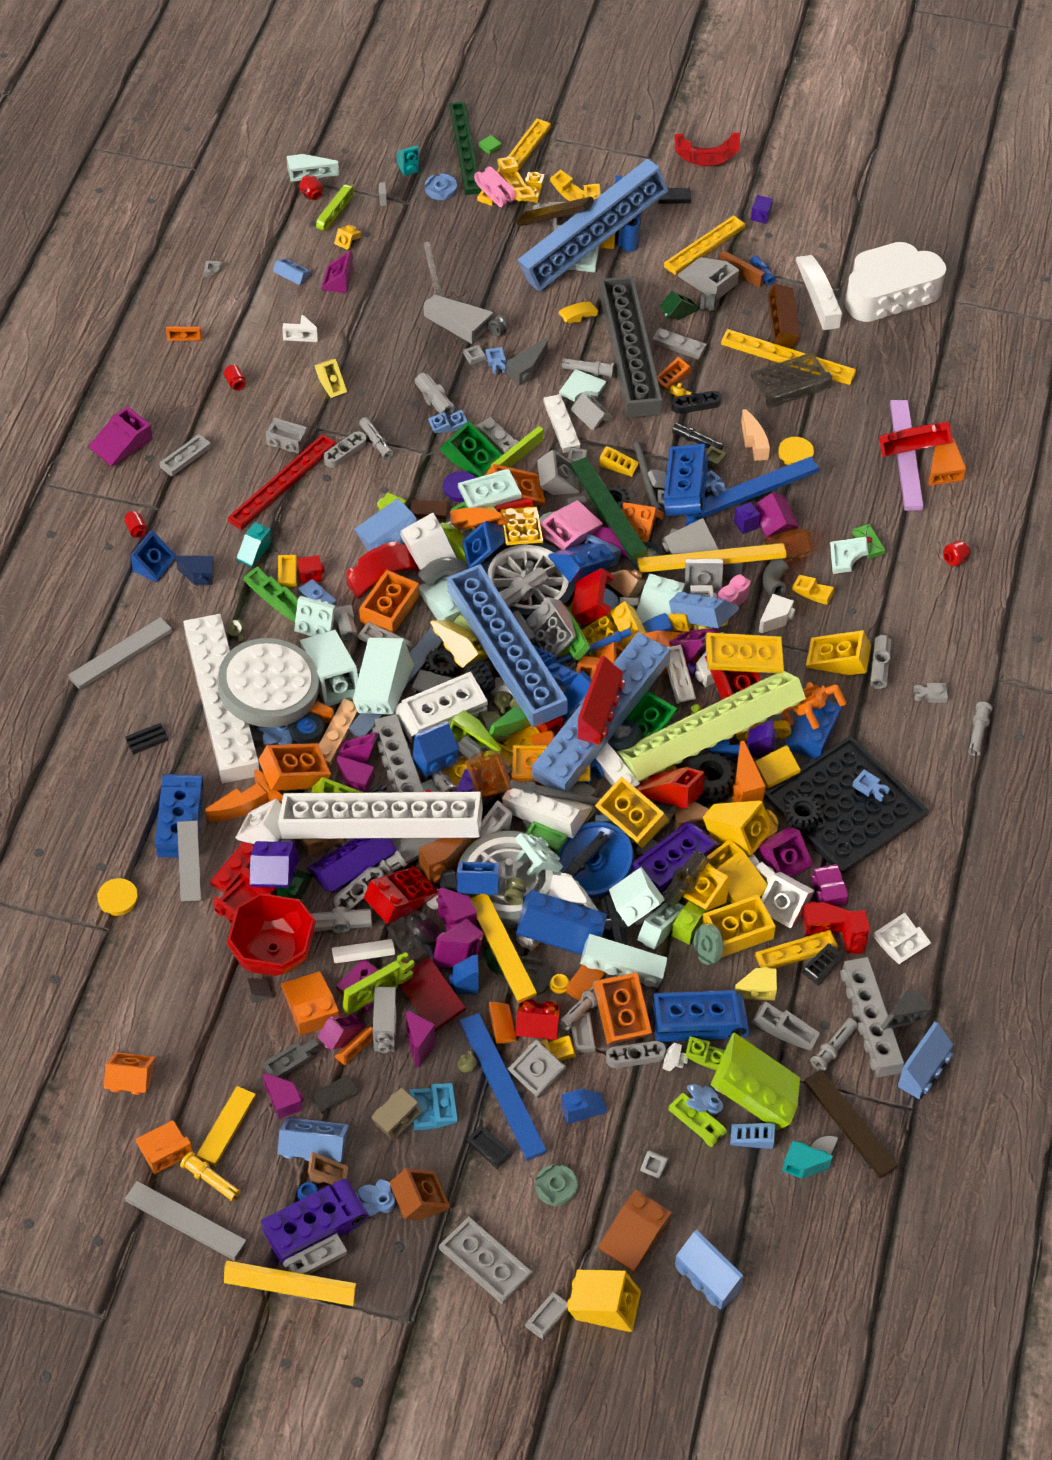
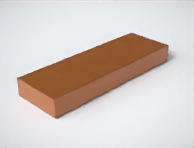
(746, 270)

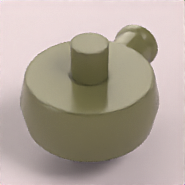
(236, 629)
(502, 701)
(467, 1062)

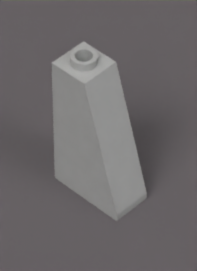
(457, 317)

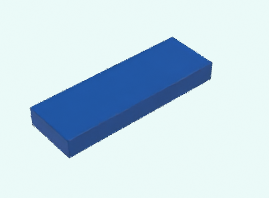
(576, 693)

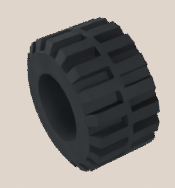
(718, 767)

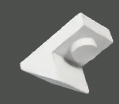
(300, 332)
(497, 819)

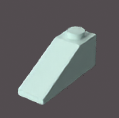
(304, 165)
(659, 925)

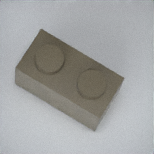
(397, 1114)

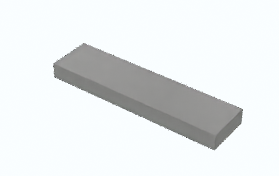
(189, 861)

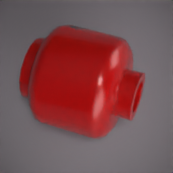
(311, 187)
(956, 553)

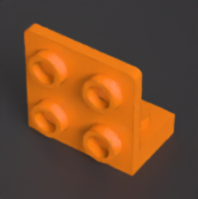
(641, 518)
(163, 1146)

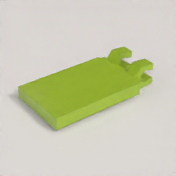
(363, 991)

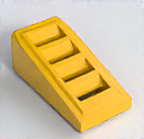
(607, 461)

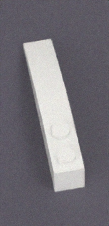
(820, 292)
(614, 766)

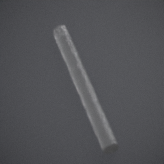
(432, 268)

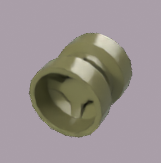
(515, 890)

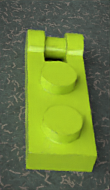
(697, 1120)

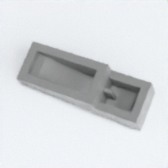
(785, 1026)

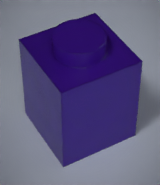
(761, 209)
(746, 518)

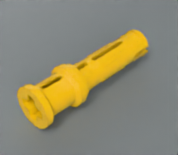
(202, 1171)

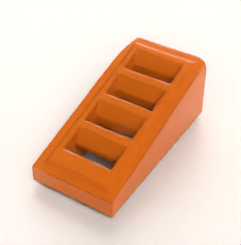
(677, 363)

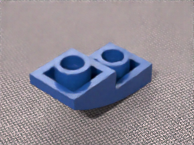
(659, 623)

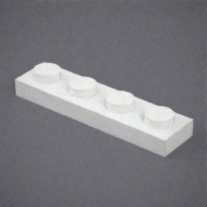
(561, 423)

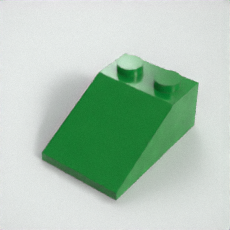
(470, 450)

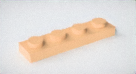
(338, 730)

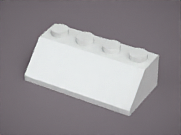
(547, 810)

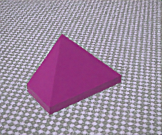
(358, 748)

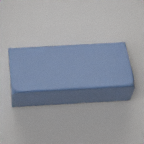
(291, 271)

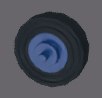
(307, 729)

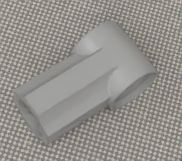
(345, 620)

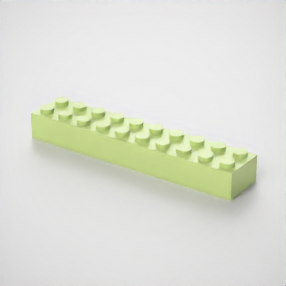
(712, 725)

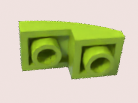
(703, 1054)

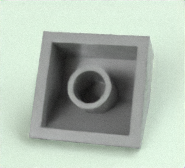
(556, 474)

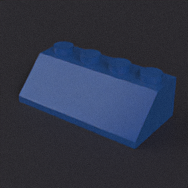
(558, 922)

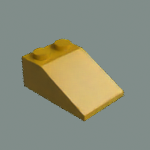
(840, 653)

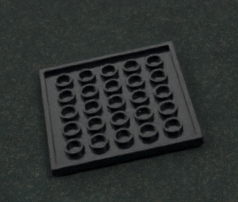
(849, 821)

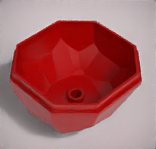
(267, 924)

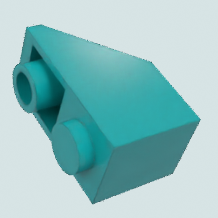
(408, 160)
(805, 1161)

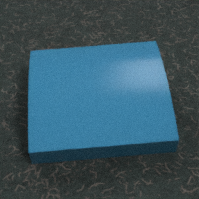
(437, 1106)

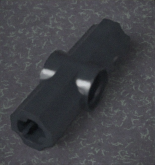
(614, 924)

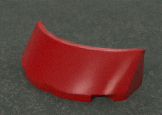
(707, 156)
(915, 438)
(373, 564)

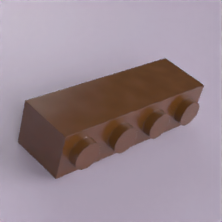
(783, 316)

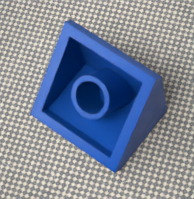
(152, 557)

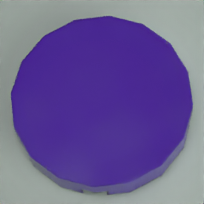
(450, 485)

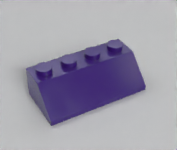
(350, 861)

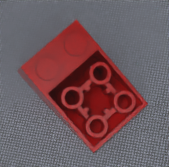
(674, 787)
(399, 893)

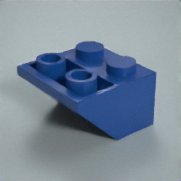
(479, 878)

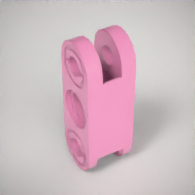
(495, 186)

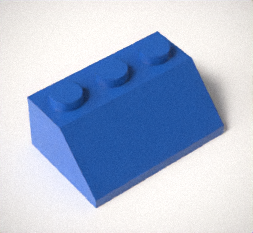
(582, 560)
(811, 741)

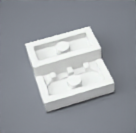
(901, 938)

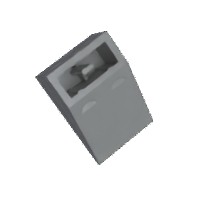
(711, 276)
(552, 626)

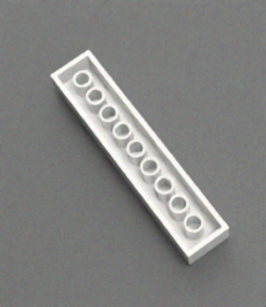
(228, 734)
(381, 815)

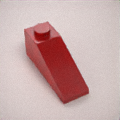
(822, 917)

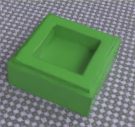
(490, 144)

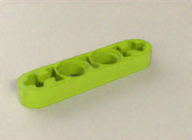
(335, 207)

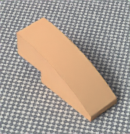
(754, 436)

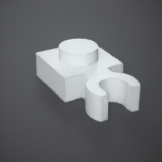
(765, 871)

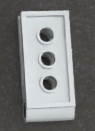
(440, 704)

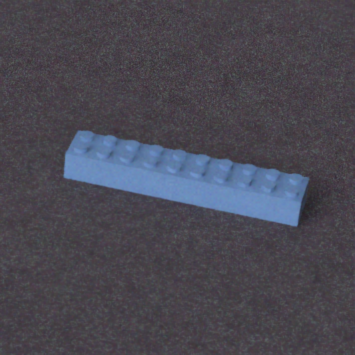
(593, 226)
(507, 645)
(568, 756)

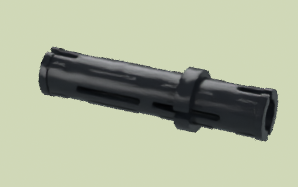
(692, 435)
(578, 864)

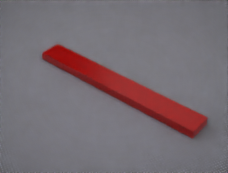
(281, 482)

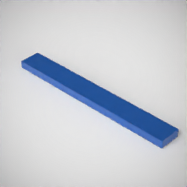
(757, 487)
(503, 1087)

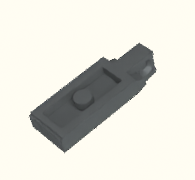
(291, 1058)

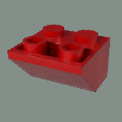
(538, 1019)

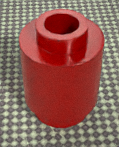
(234, 377)
(135, 524)

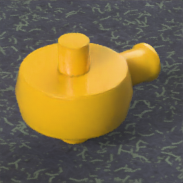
(678, 391)

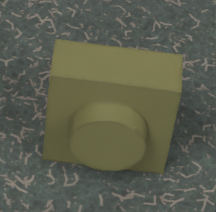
(715, 456)

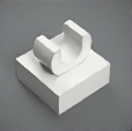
(674, 1057)

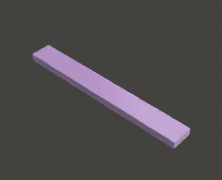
(907, 460)

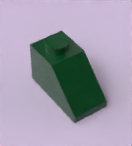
(678, 306)
(298, 885)

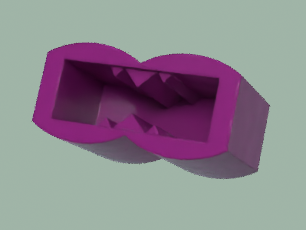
(829, 885)

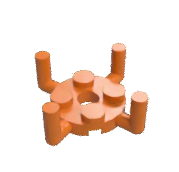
(816, 699)

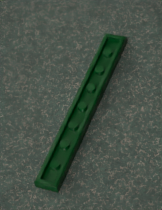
(464, 147)
(609, 508)

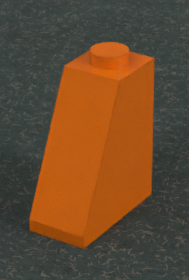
(946, 465)

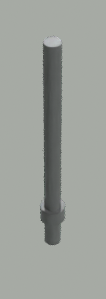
(649, 487)
(530, 787)

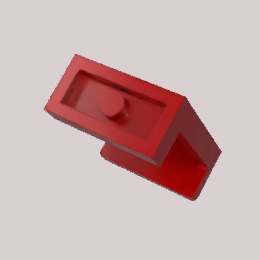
(589, 596)
(238, 895)

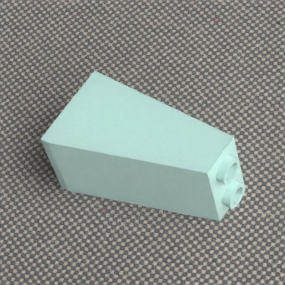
(331, 662)
(382, 675)

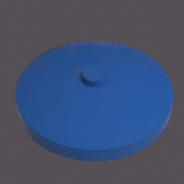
(607, 866)

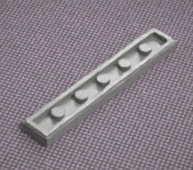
(120, 653)
(186, 1220)

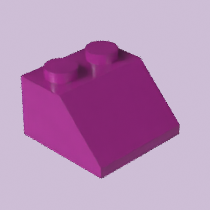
(785, 852)

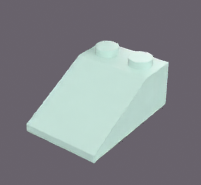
(656, 596)
(439, 599)

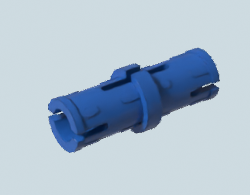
(758, 263)

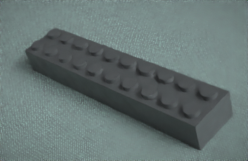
(630, 347)

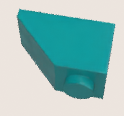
(254, 544)

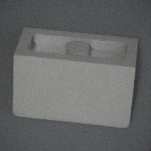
(590, 411)

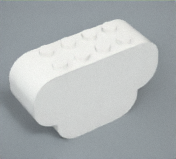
(893, 281)

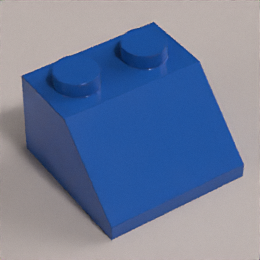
(482, 543)
(435, 749)

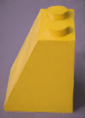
(741, 822)
(604, 1299)

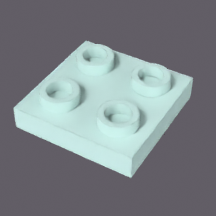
(314, 616)
(539, 853)

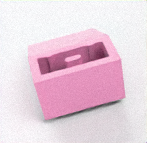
(569, 526)

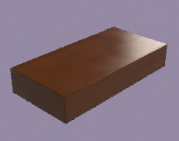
(423, 508)

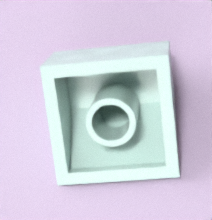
(635, 896)

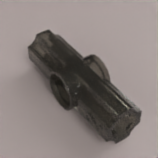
(685, 878)

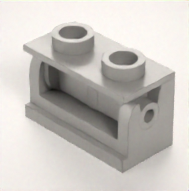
(286, 435)

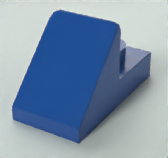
(727, 750)

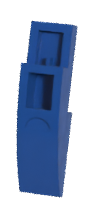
(560, 673)

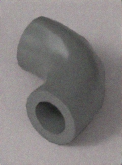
(441, 567)
(772, 577)

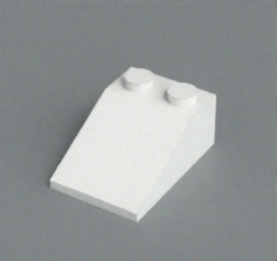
(426, 541)

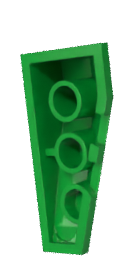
(651, 714)

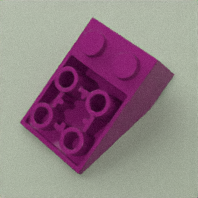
(121, 436)

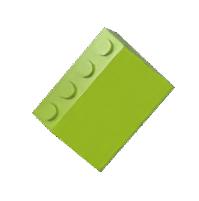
(757, 1083)

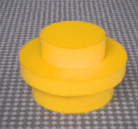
(559, 983)

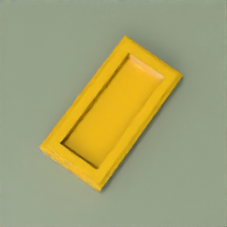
(287, 570)

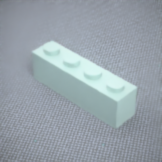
(622, 960)

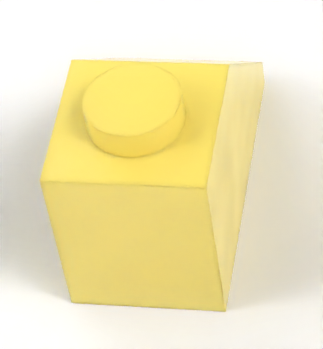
(331, 377)
(758, 984)

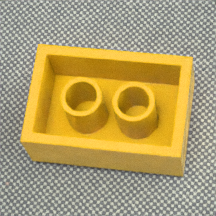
(632, 812)
(742, 924)

